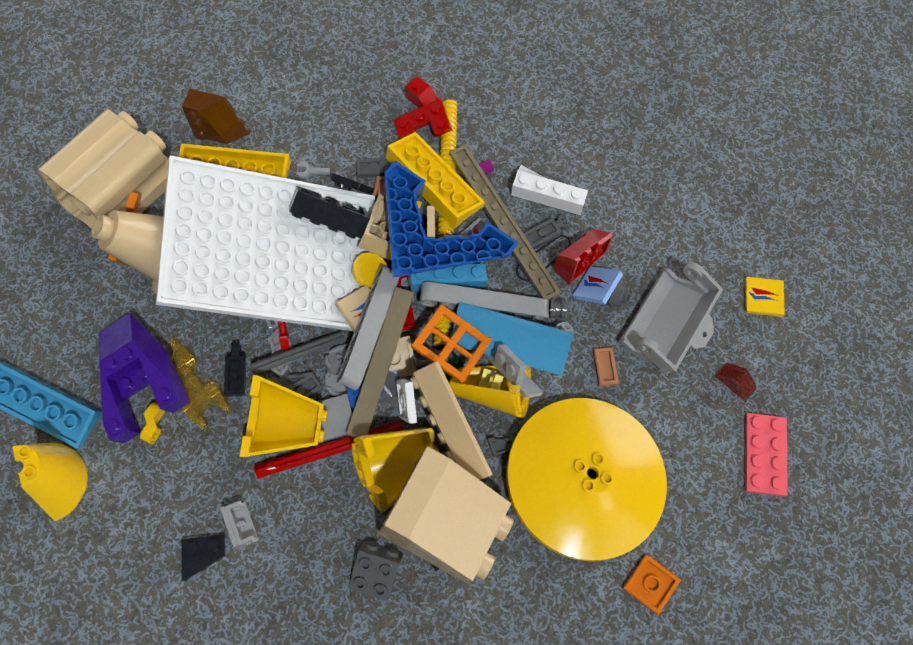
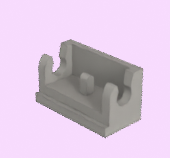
(239, 524)

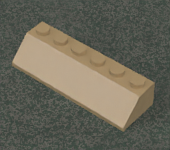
(449, 420)

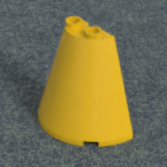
(506, 399)
(280, 420)
(387, 460)
(52, 476)

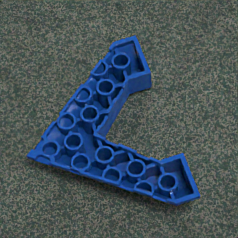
(414, 251)

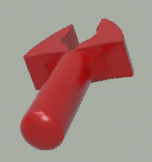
(284, 337)

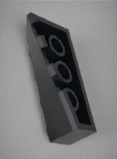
(329, 212)

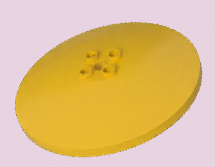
(567, 508)

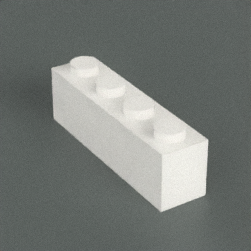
(548, 192)

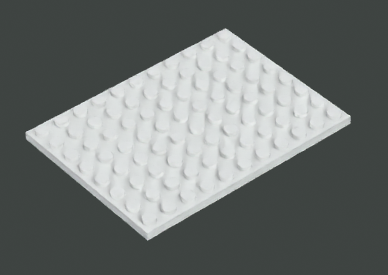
(244, 254)

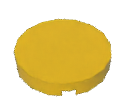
(366, 267)

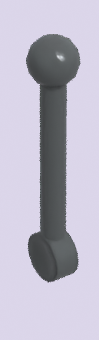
(564, 180)

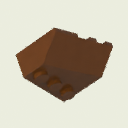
(212, 117)

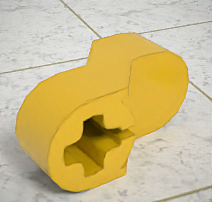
(152, 416)

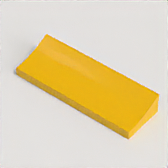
(256, 161)
(443, 186)

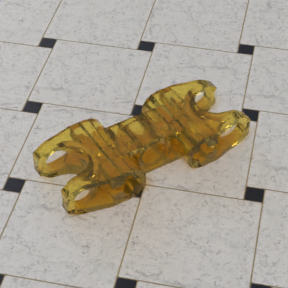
(199, 395)

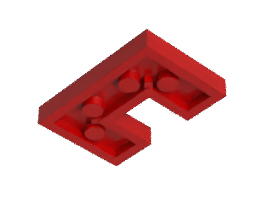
(432, 113)

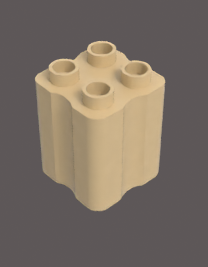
(105, 165)

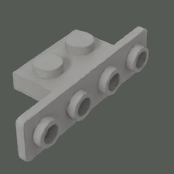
(514, 371)

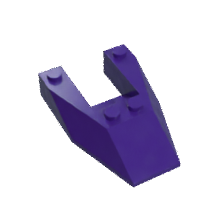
(128, 363)

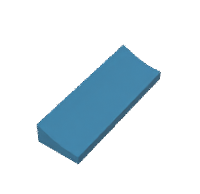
(531, 342)
(46, 406)

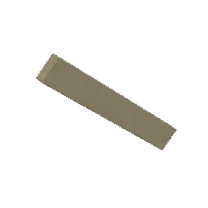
(380, 363)

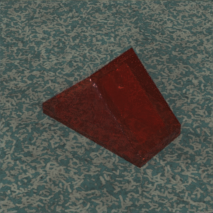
(737, 380)

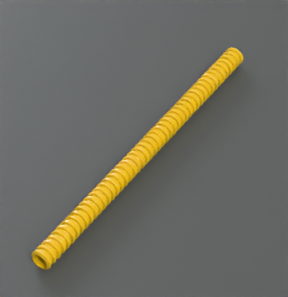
(448, 143)

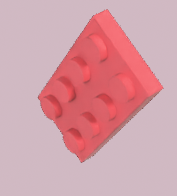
(766, 454)

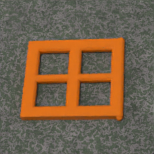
(451, 343)

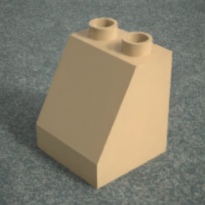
(448, 517)

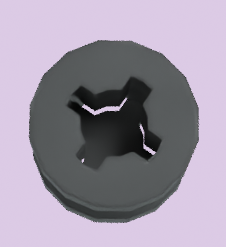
(557, 309)

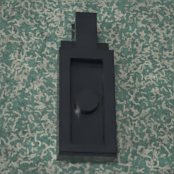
(235, 372)

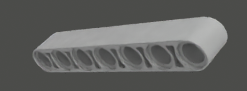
(514, 305)
(368, 329)

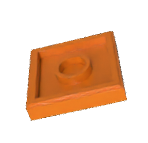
(651, 584)

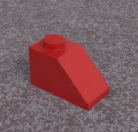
(419, 92)

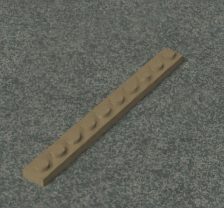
(505, 222)

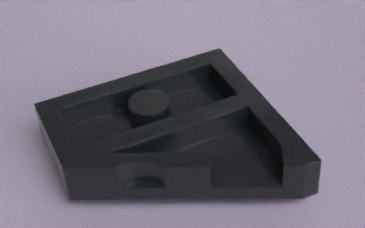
(348, 184)
(200, 553)

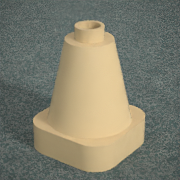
(132, 239)

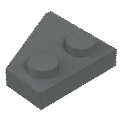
(304, 384)

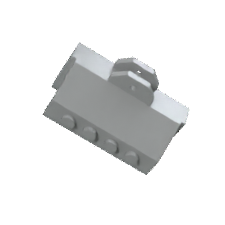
(673, 318)

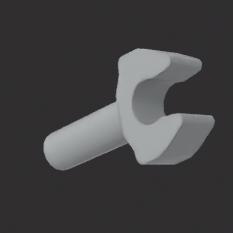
(310, 171)

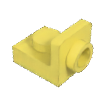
(491, 379)

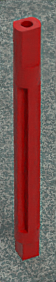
(318, 452)

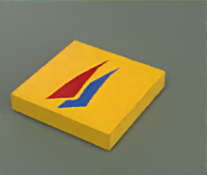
(764, 296)

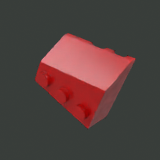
(582, 254)

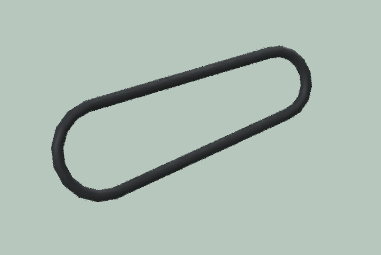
(570, 243)

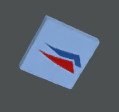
(597, 285)

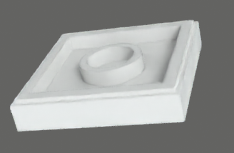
(406, 400)

